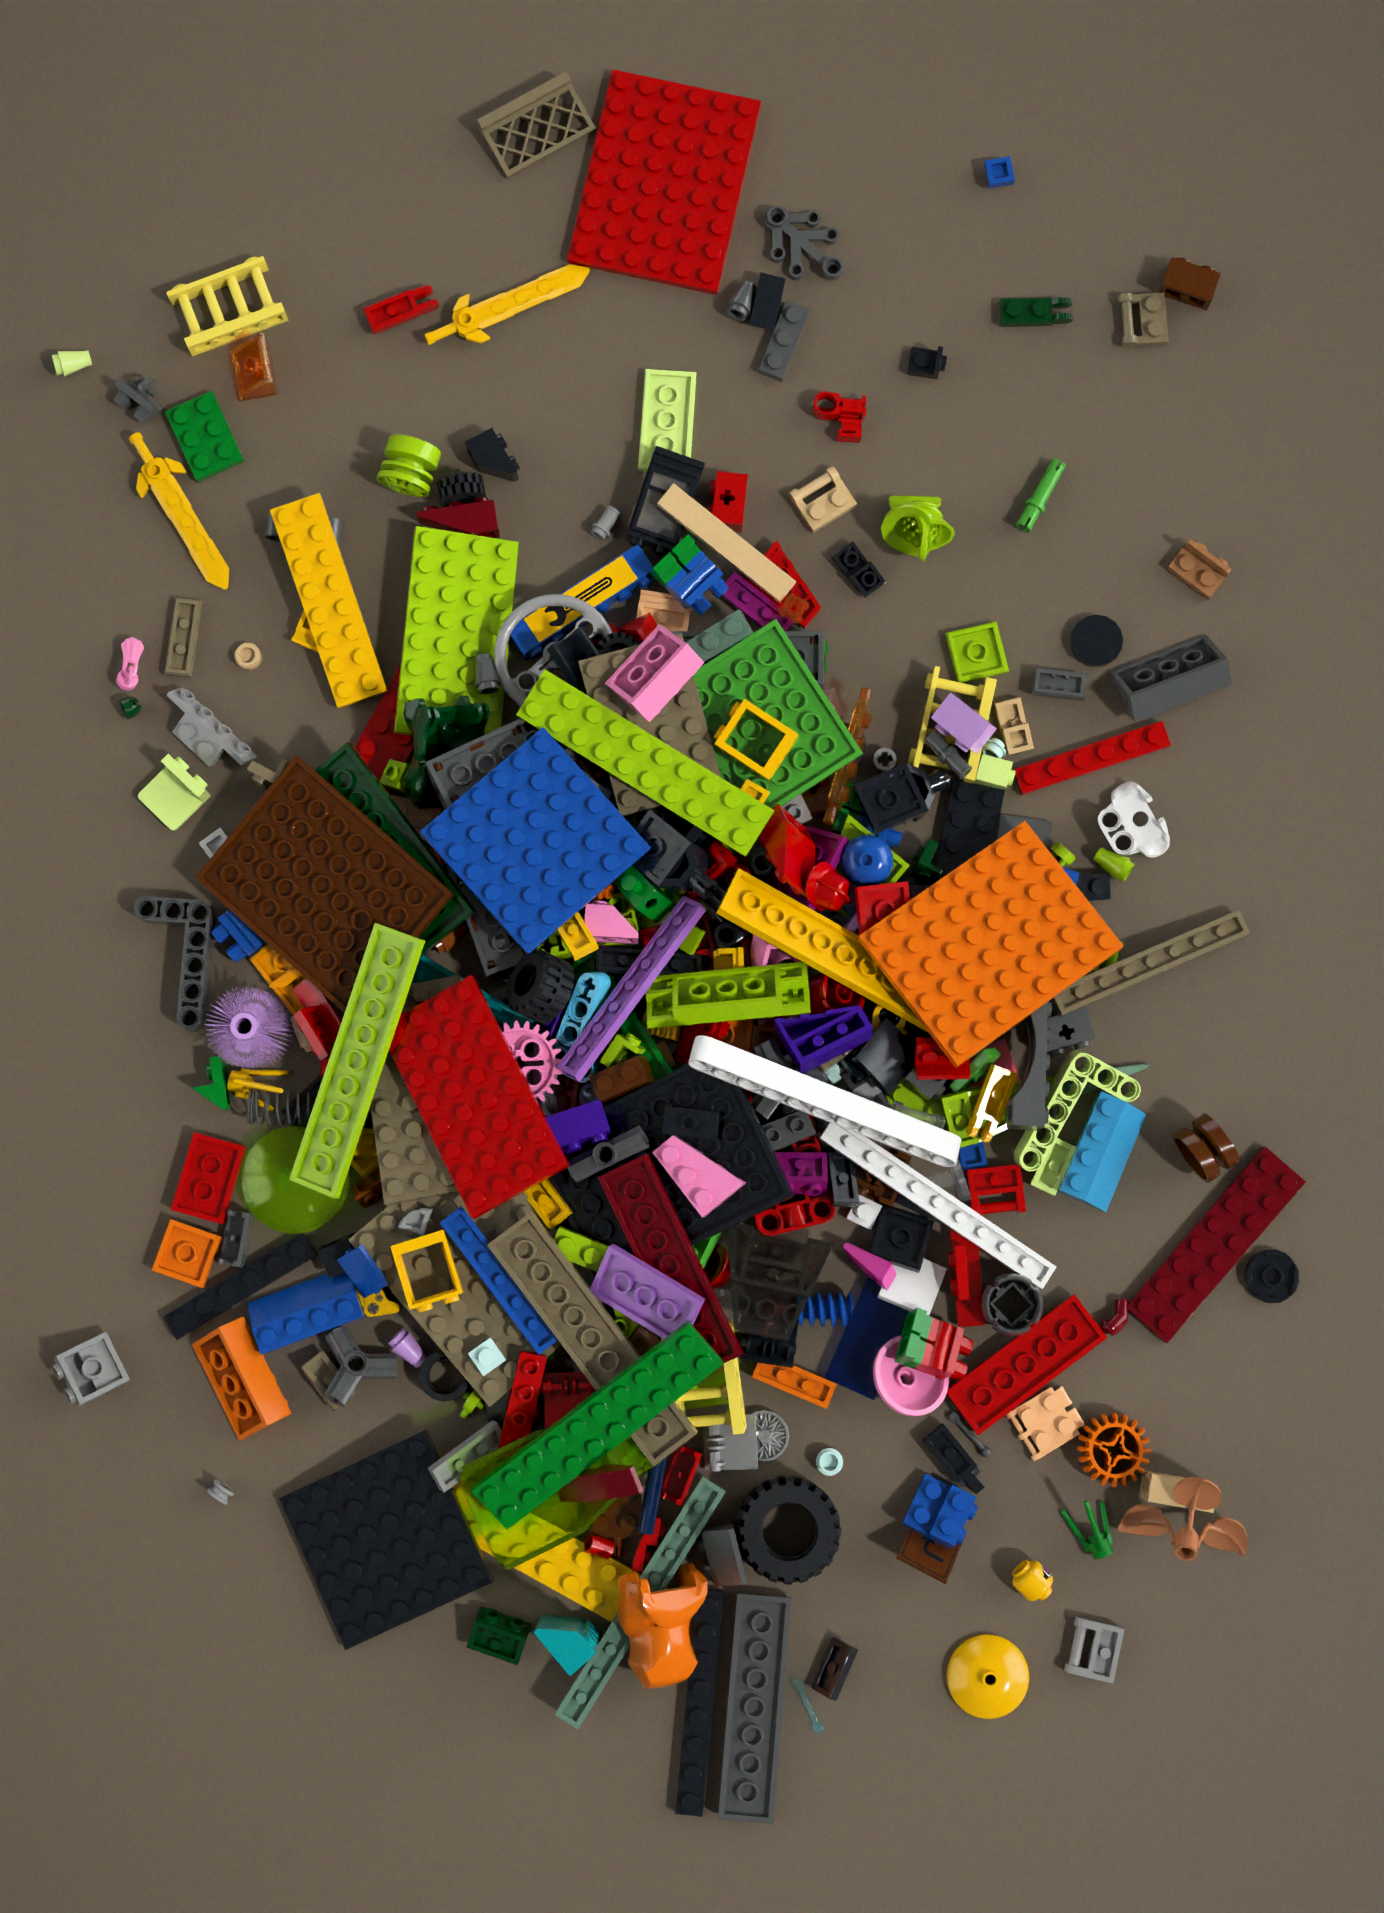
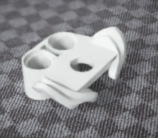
(1149, 839)

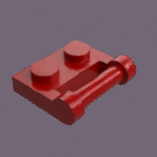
(996, 1181)

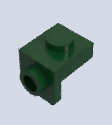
(923, 870)

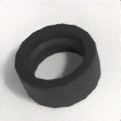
(427, 1386)

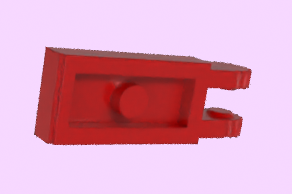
(399, 309)

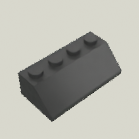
(1171, 677)

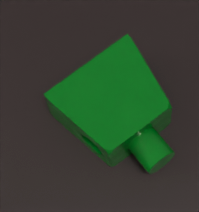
(640, 890)

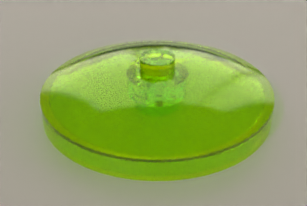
(274, 1197)

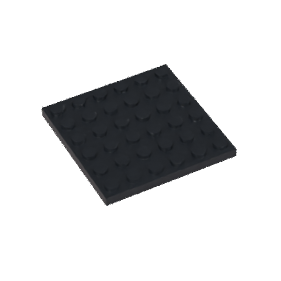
(385, 1540)

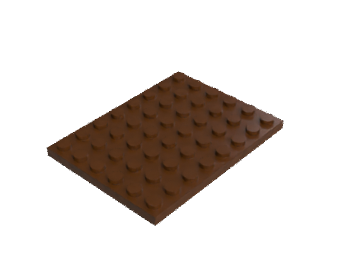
(318, 878)

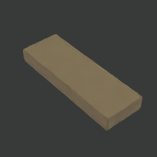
(183, 637)

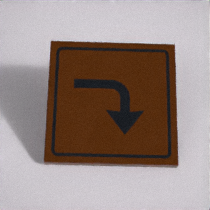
(928, 1555)

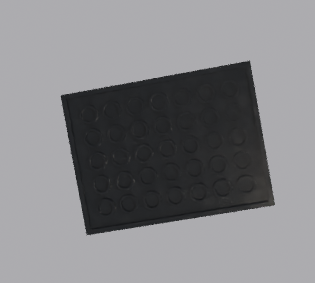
(739, 1149)

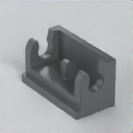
(236, 1238)

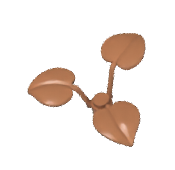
(1195, 1492)

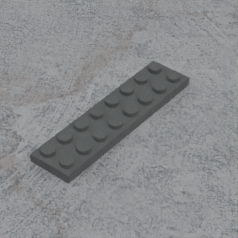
(754, 1708)

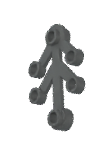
(801, 240)

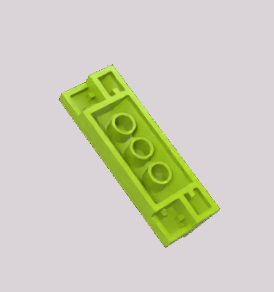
(728, 995)

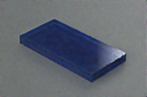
(870, 1328)

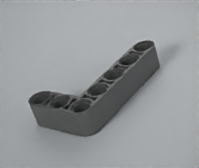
(190, 952)

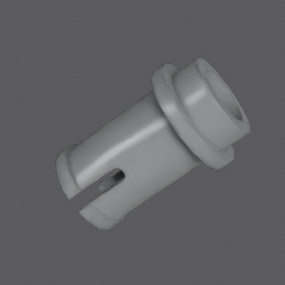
(605, 523)

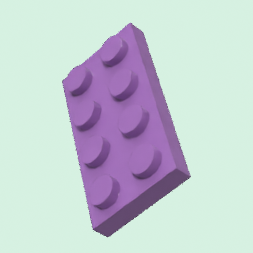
(644, 1293)

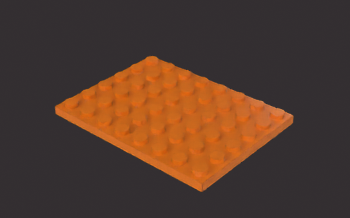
(990, 943)

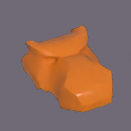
(660, 1626)

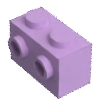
(963, 723)

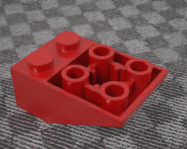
(788, 849)

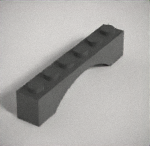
(1027, 1105)

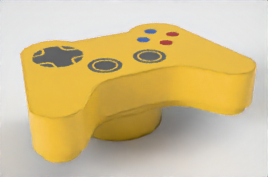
(378, 1304)

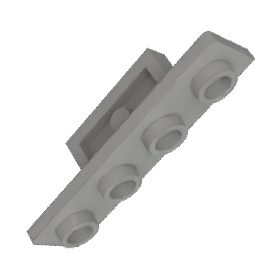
(205, 733)

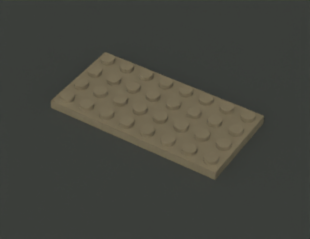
(405, 1150)

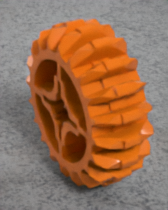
(1091, 1441)

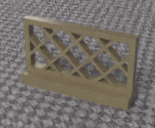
(520, 108)

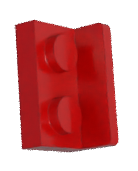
(933, 1063)

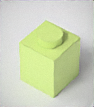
(994, 772)

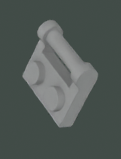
(1103, 1652)

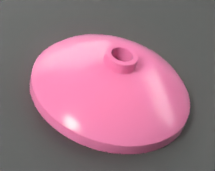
(918, 1395)

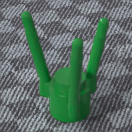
(1099, 1542)

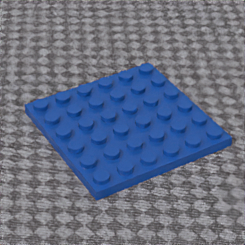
(535, 840)

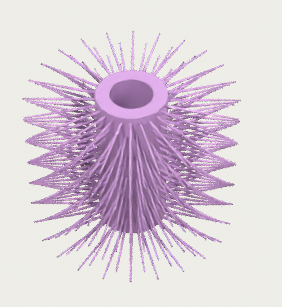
(240, 1023)

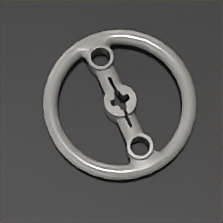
(590, 616)

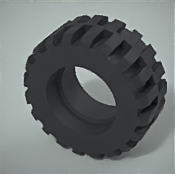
(782, 1567)

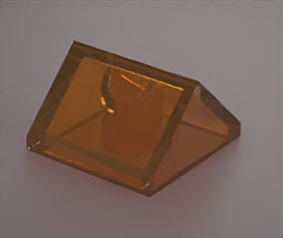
(253, 369)

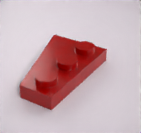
(800, 589)

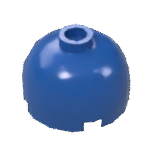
(867, 860)

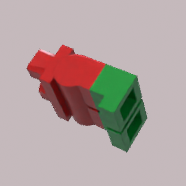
(932, 1346)

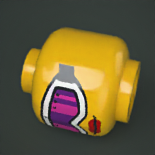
(1032, 1580)

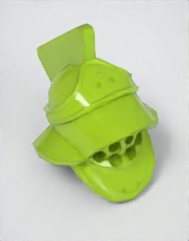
(916, 525)

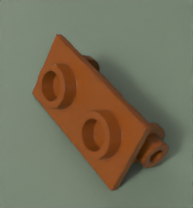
(368, 1191)

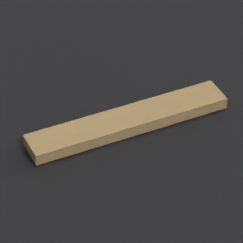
(726, 543)

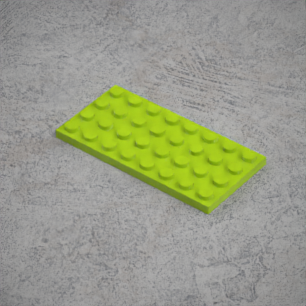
(453, 613)

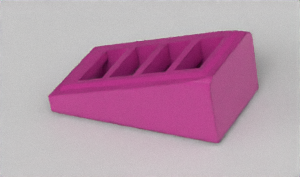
(875, 1267)

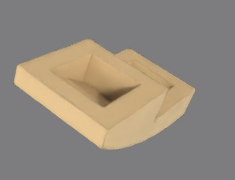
(1013, 725)

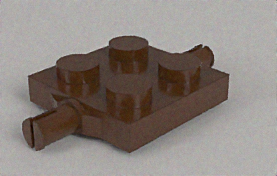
(619, 1521)

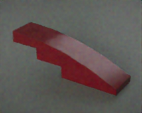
(603, 1483)

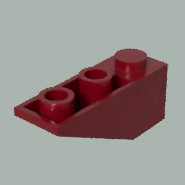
(471, 518)

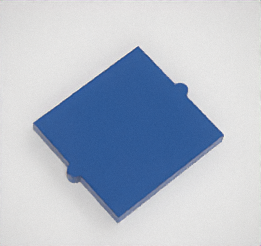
(363, 1271)

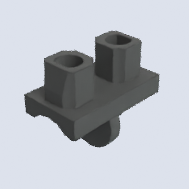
(129, 391)

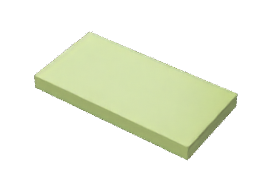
(667, 413)

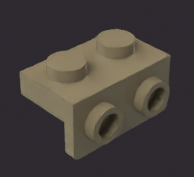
(264, 776)

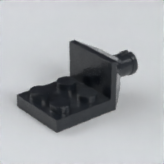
(899, 795)
(673, 859)

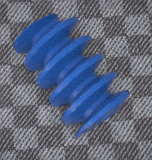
(827, 1309)

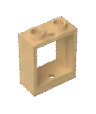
(1160, 1489)

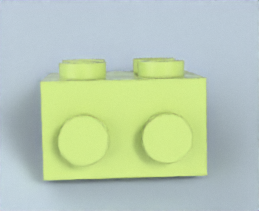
(174, 793)

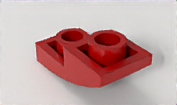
(643, 1554)

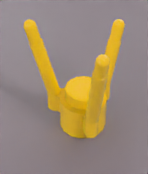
(242, 1082)

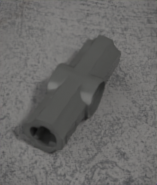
(621, 1146)

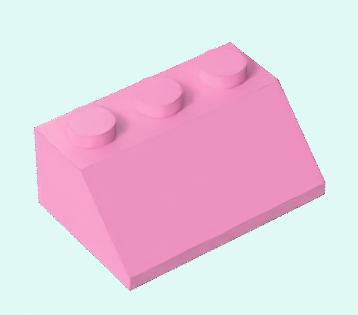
(654, 672)

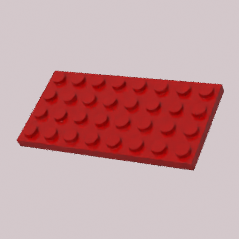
(474, 1098)

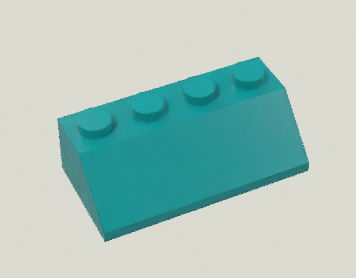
(568, 1639)

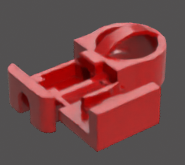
(849, 415)

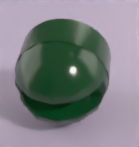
(129, 707)

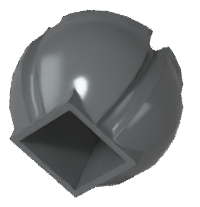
(1029, 1294)

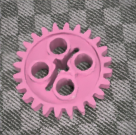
(518, 1039)

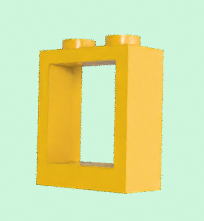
(778, 755)
(418, 1243)

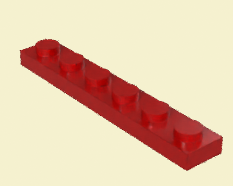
(1092, 758)

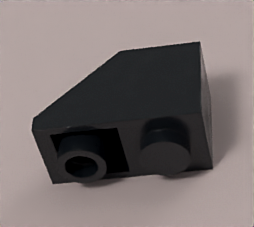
(490, 457)

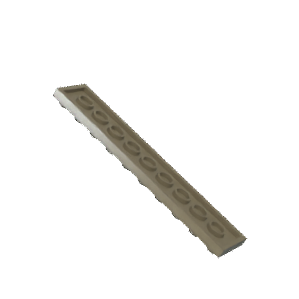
(581, 1324)

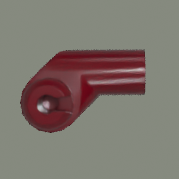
(1119, 1320)

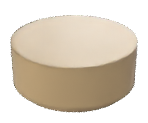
(248, 656)

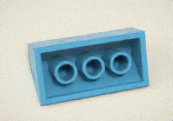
(1102, 1151)

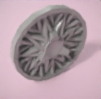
(771, 1435)

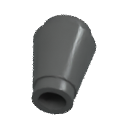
(741, 302)
(486, 675)

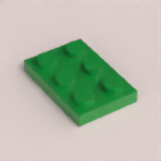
(204, 436)

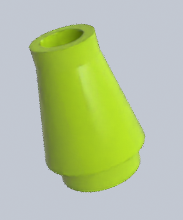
(1115, 864)

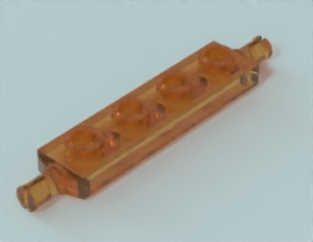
(840, 791)

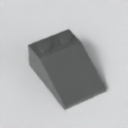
(723, 1555)

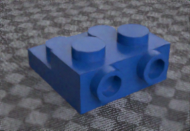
(940, 1512)

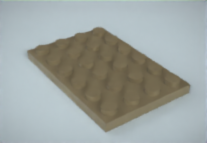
(678, 724)

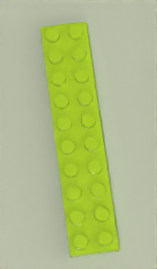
(645, 763)
(357, 1060)

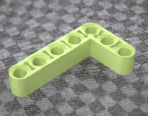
(1067, 1101)

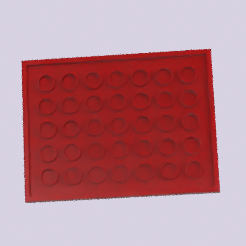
(664, 182)

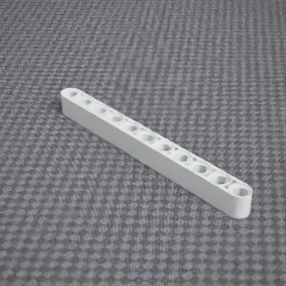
(824, 1101)

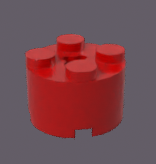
(830, 994)

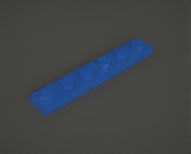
(475, 1249)

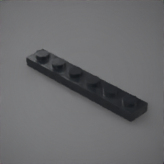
(240, 1286)

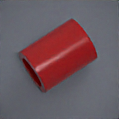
(599, 1546)

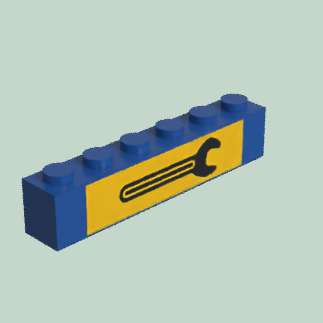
(600, 589)

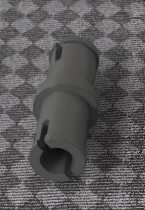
(948, 755)

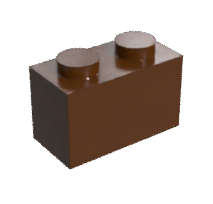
(1189, 283)
(622, 1078)

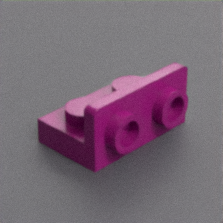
(805, 1171)

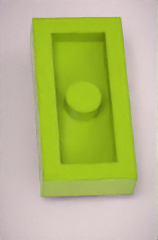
(580, 1248)

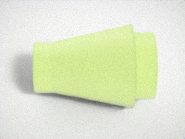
(70, 361)

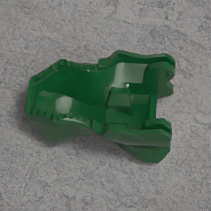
(435, 733)

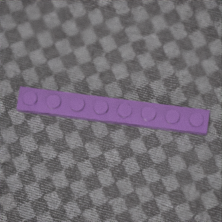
(631, 988)

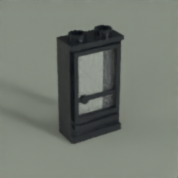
(649, 523)

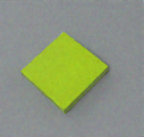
(977, 652)

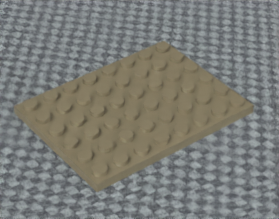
(478, 1314)

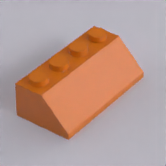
(241, 1378)

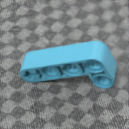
(592, 991)

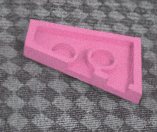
(696, 1175)

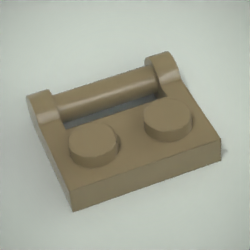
(1151, 319)

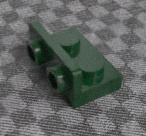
(499, 1635)

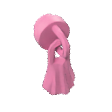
(132, 650)

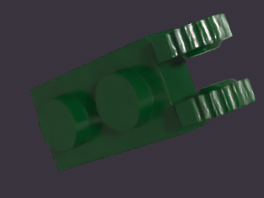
(1033, 312)

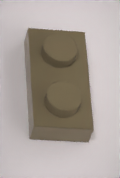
(320, 1373)

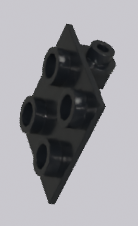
(769, 1350)

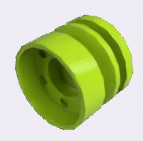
(408, 465)

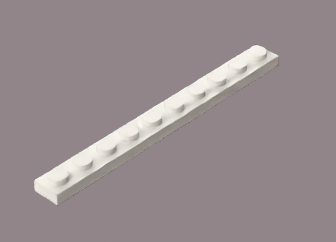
(939, 1203)

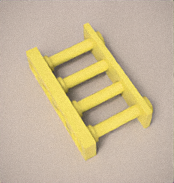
(224, 331)
(982, 692)
(730, 1391)

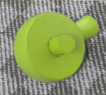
(472, 1401)

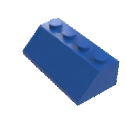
(304, 1311)

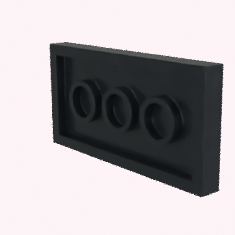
(968, 823)

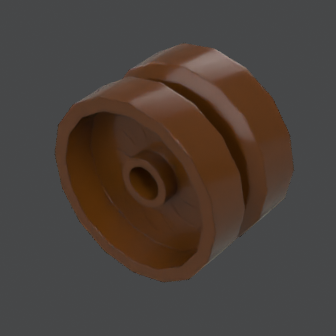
(1206, 1148)

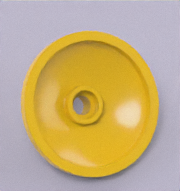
(977, 1659)

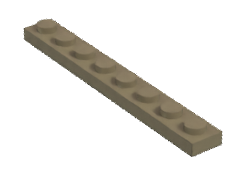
(1151, 962)

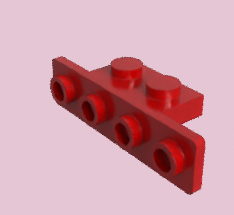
(317, 1020)
(967, 1281)
(523, 1397)

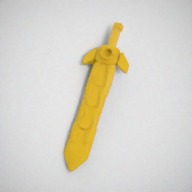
(472, 320)
(179, 510)

